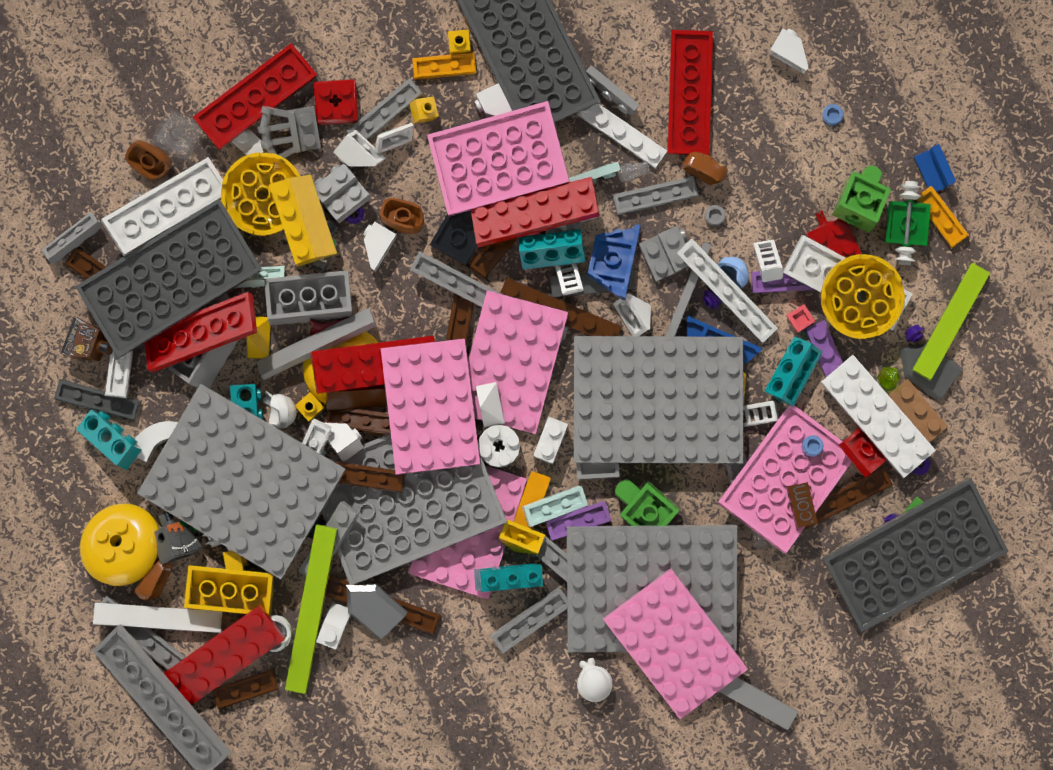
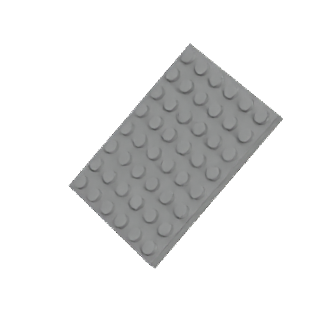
(658, 399)
(241, 481)
(427, 517)
(618, 561)

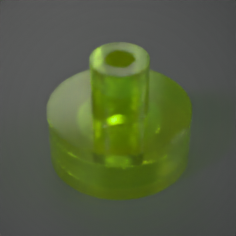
(888, 377)

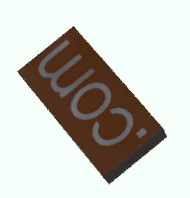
(801, 505)

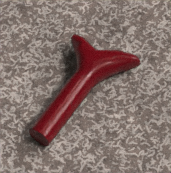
(319, 326)

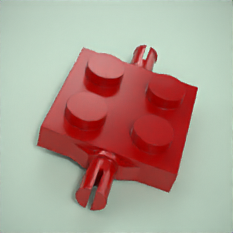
(834, 236)

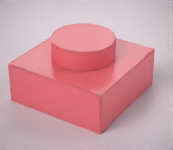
(800, 318)

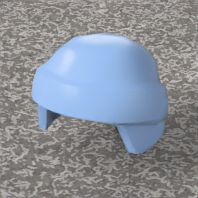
(736, 270)

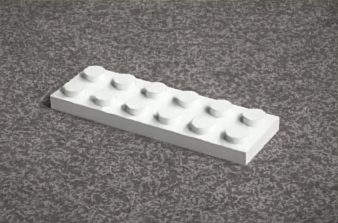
(164, 206)
(812, 263)
(878, 416)

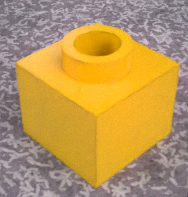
(456, 48)
(421, 114)
(310, 414)
(234, 561)

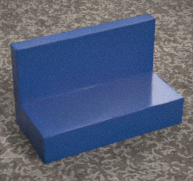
(935, 168)

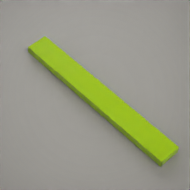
(311, 608)

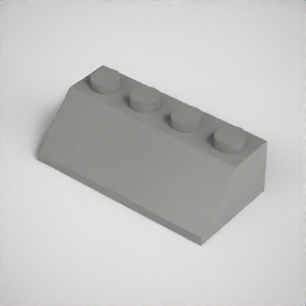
(307, 297)
(204, 367)

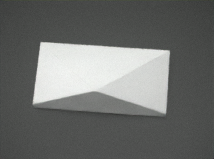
(394, 138)
(635, 314)
(490, 404)

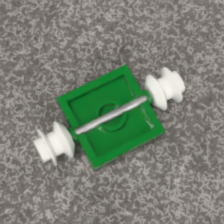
(908, 223)

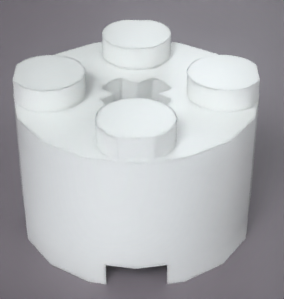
(510, 442)

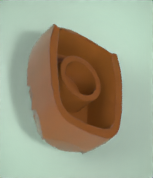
(148, 160)
(704, 168)
(402, 215)
(154, 582)

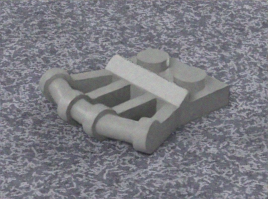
(302, 129)

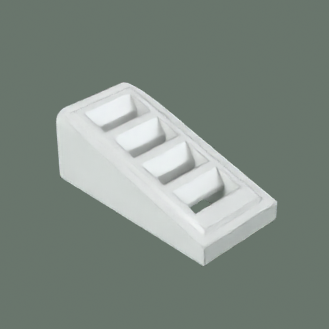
(768, 261)
(559, 271)
(774, 412)

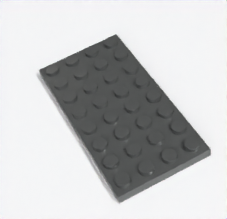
(530, 55)
(169, 278)
(915, 554)

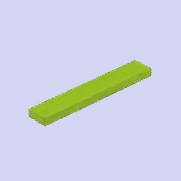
(950, 321)

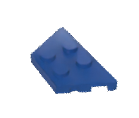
(613, 259)
(700, 329)

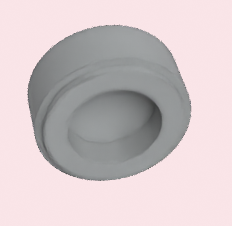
(715, 215)

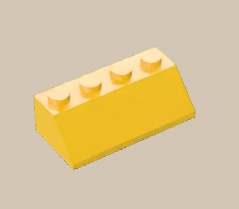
(303, 219)
(228, 590)

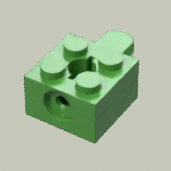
(862, 199)
(646, 505)

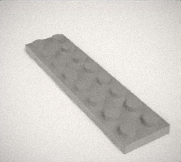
(161, 700)

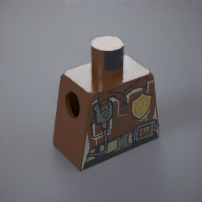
(85, 342)

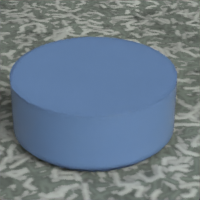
(832, 114)
(812, 446)

